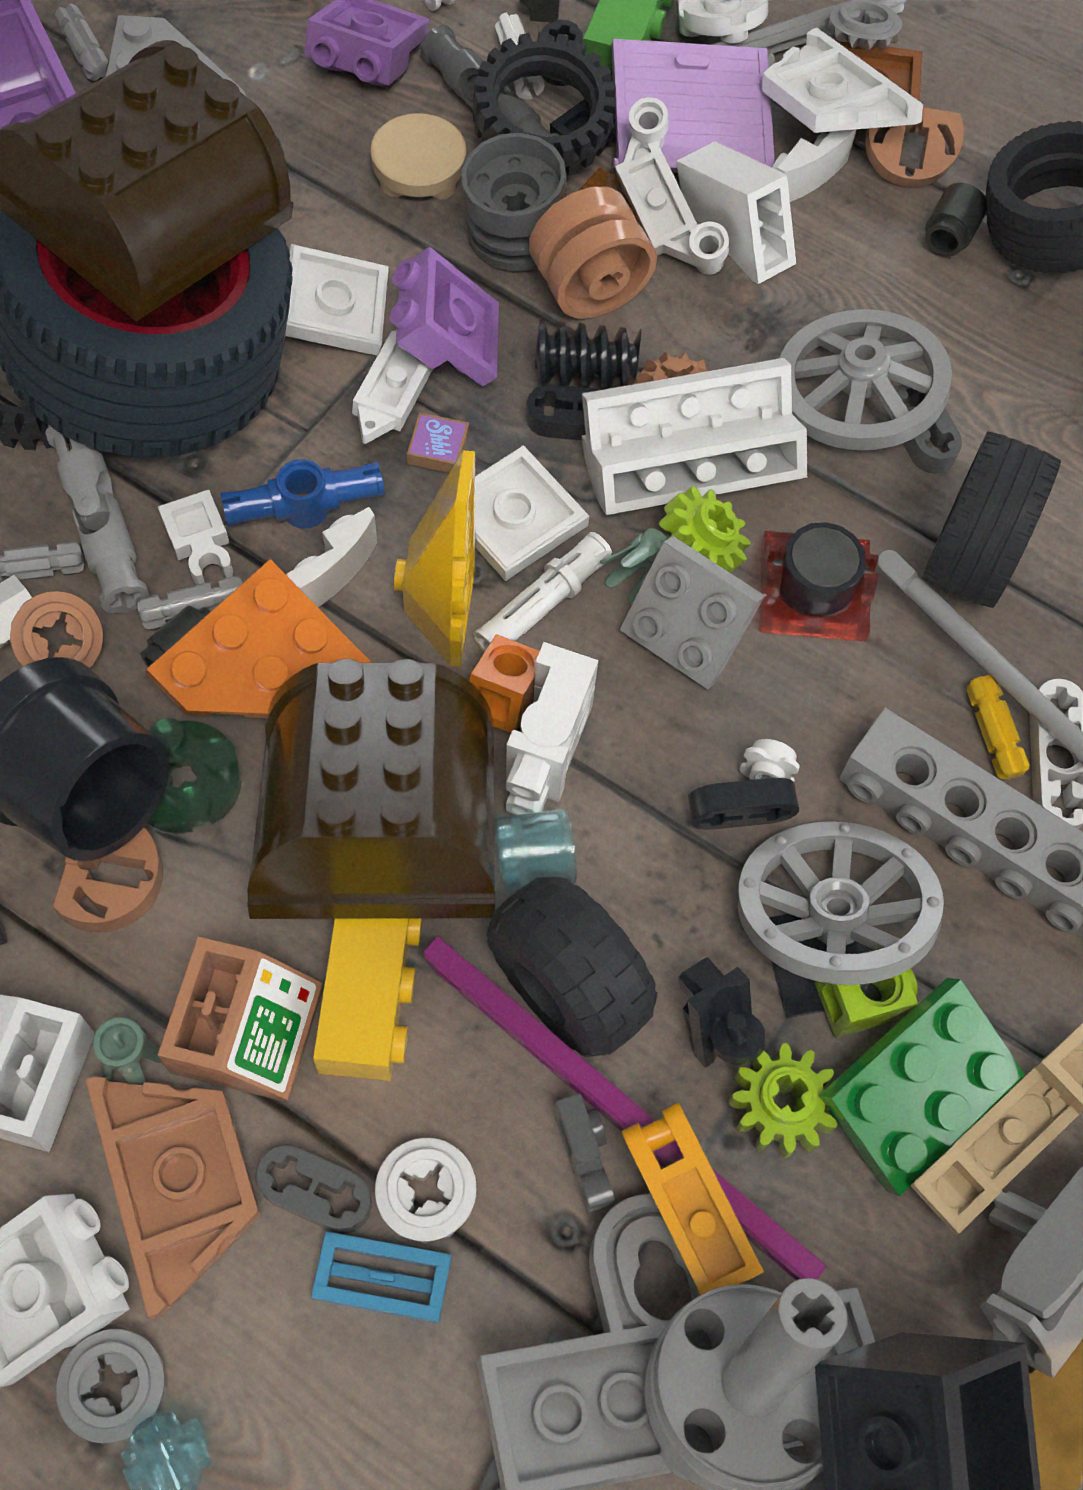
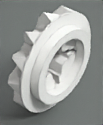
(419, 1160)

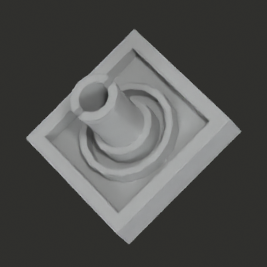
(691, 612)

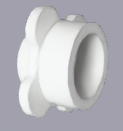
(769, 760)

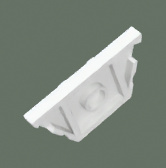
(836, 89)

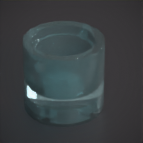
(535, 847)

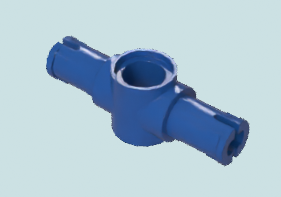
(302, 476)

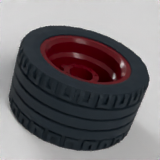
(150, 384)

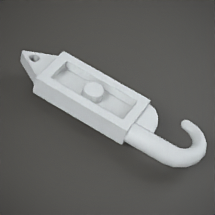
(389, 390)

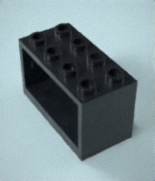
(928, 1415)

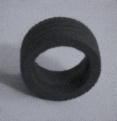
(1031, 234)
(992, 519)

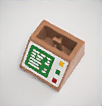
(240, 1020)

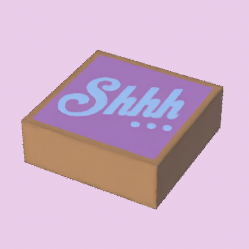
(437, 442)

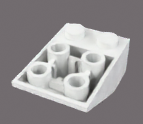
(38, 1068)

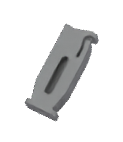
(1043, 1278)

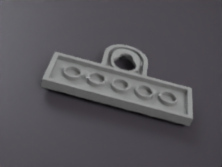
(578, 1406)

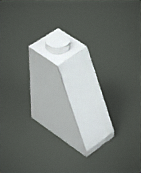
(747, 202)

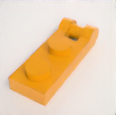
(693, 1203)

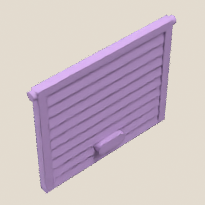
(707, 92)

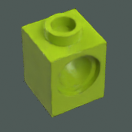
(853, 1012)

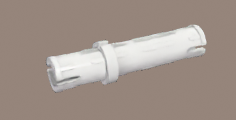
(560, 580)

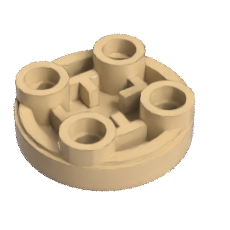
(418, 156)

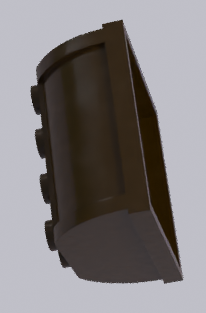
(147, 177)
(375, 796)

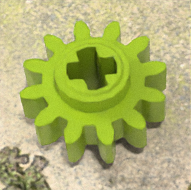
(707, 527)
(783, 1124)

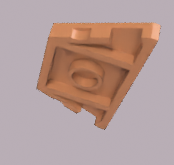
(174, 1181)

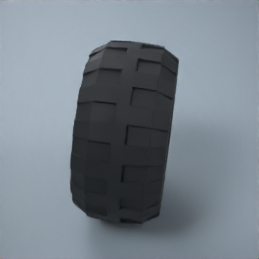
(572, 965)

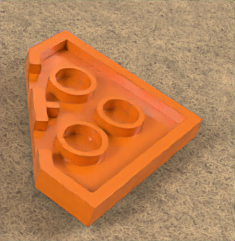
(249, 648)

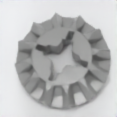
(865, 24)
(82, 1373)

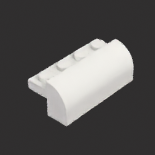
(695, 430)

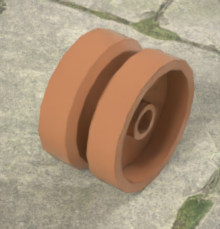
(592, 252)

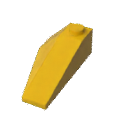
(441, 564)

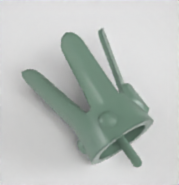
(641, 554)
(121, 1046)

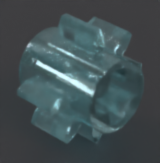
(166, 1454)

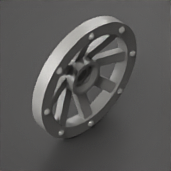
(864, 371)
(838, 907)

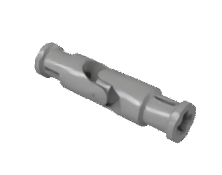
(110, 548)

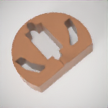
(933, 162)
(118, 902)

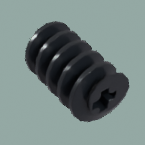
(586, 356)

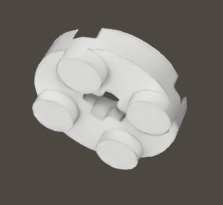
(721, 18)

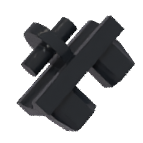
(721, 1015)

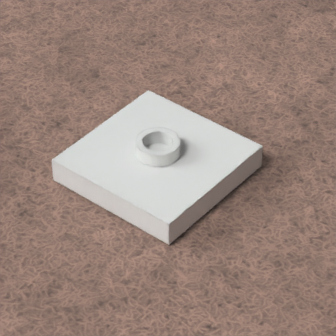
(337, 300)
(522, 513)

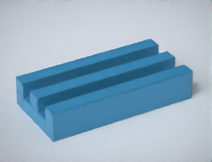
(388, 1251)

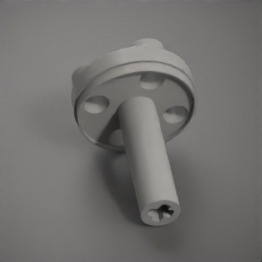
(747, 1386)

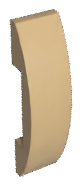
(1006, 1137)

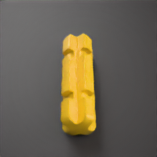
(997, 727)

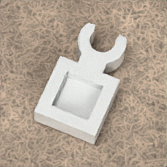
(197, 533)

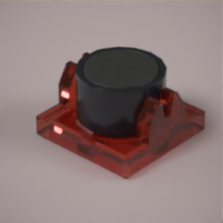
(819, 575)

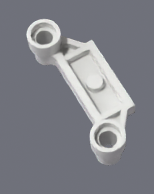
(658, 198)

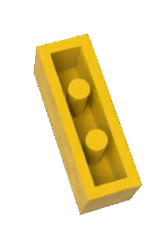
(364, 997)

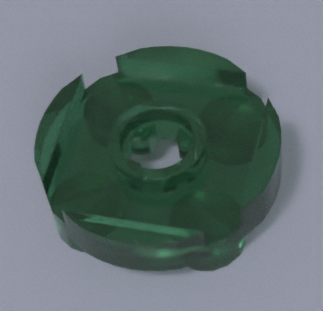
(217, 773)

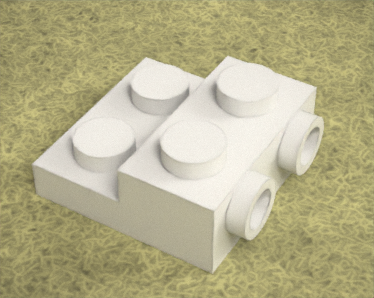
(53, 1283)

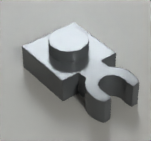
(582, 1137)

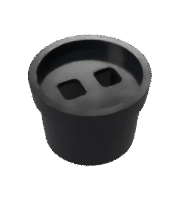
(75, 760)

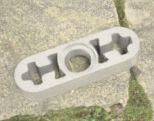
(1046, 776)

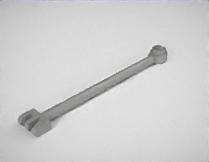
(982, 652)

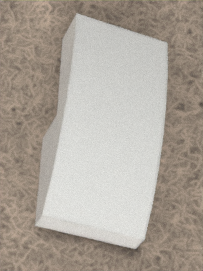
(814, 164)
(347, 549)

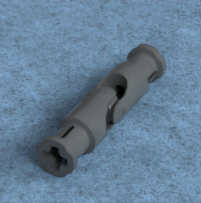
(460, 71)

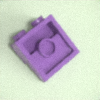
(364, 39)
(445, 317)

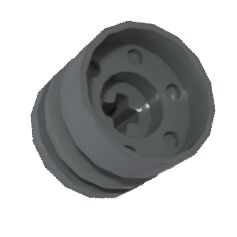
(506, 192)

